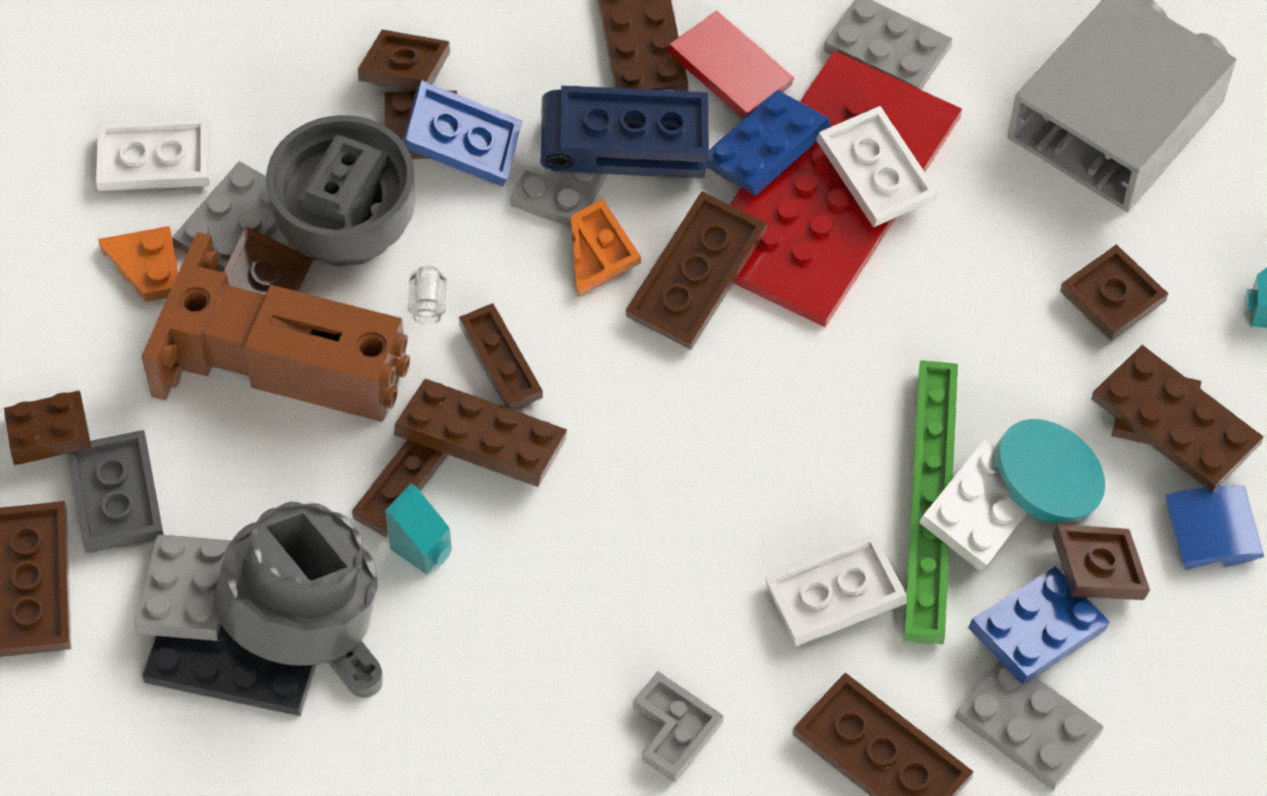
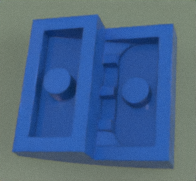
(1214, 526)

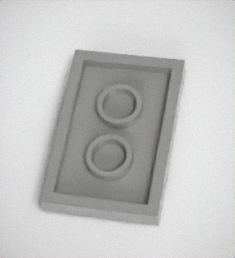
(888, 42)
(235, 203)
(182, 588)
(1029, 724)

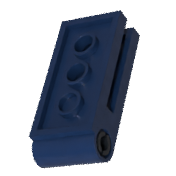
(625, 131)

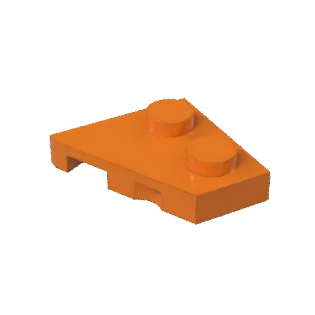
(599, 247)
(145, 260)

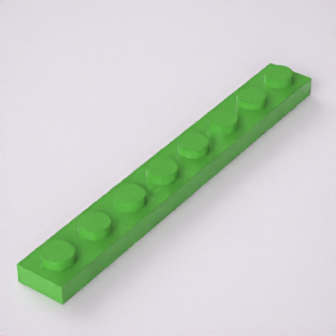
(931, 474)

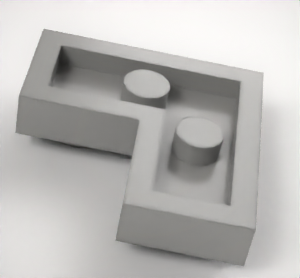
(555, 198)
(685, 723)

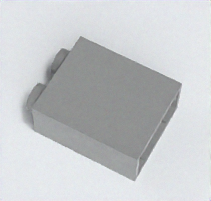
(1121, 98)

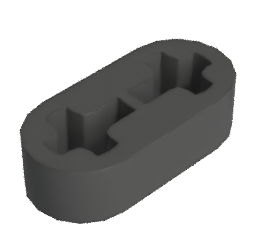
(347, 672)

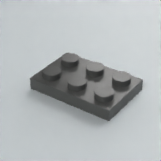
(115, 492)

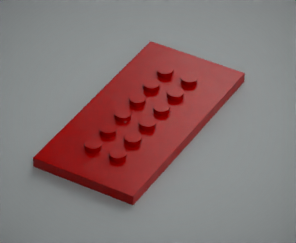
(814, 225)

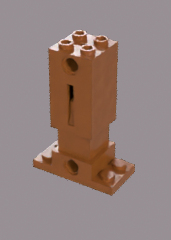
(280, 340)

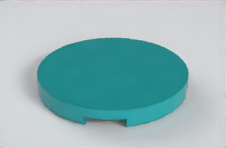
(1049, 471)

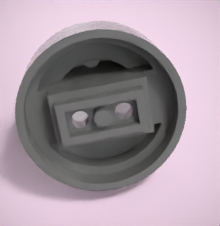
(341, 188)
(297, 585)

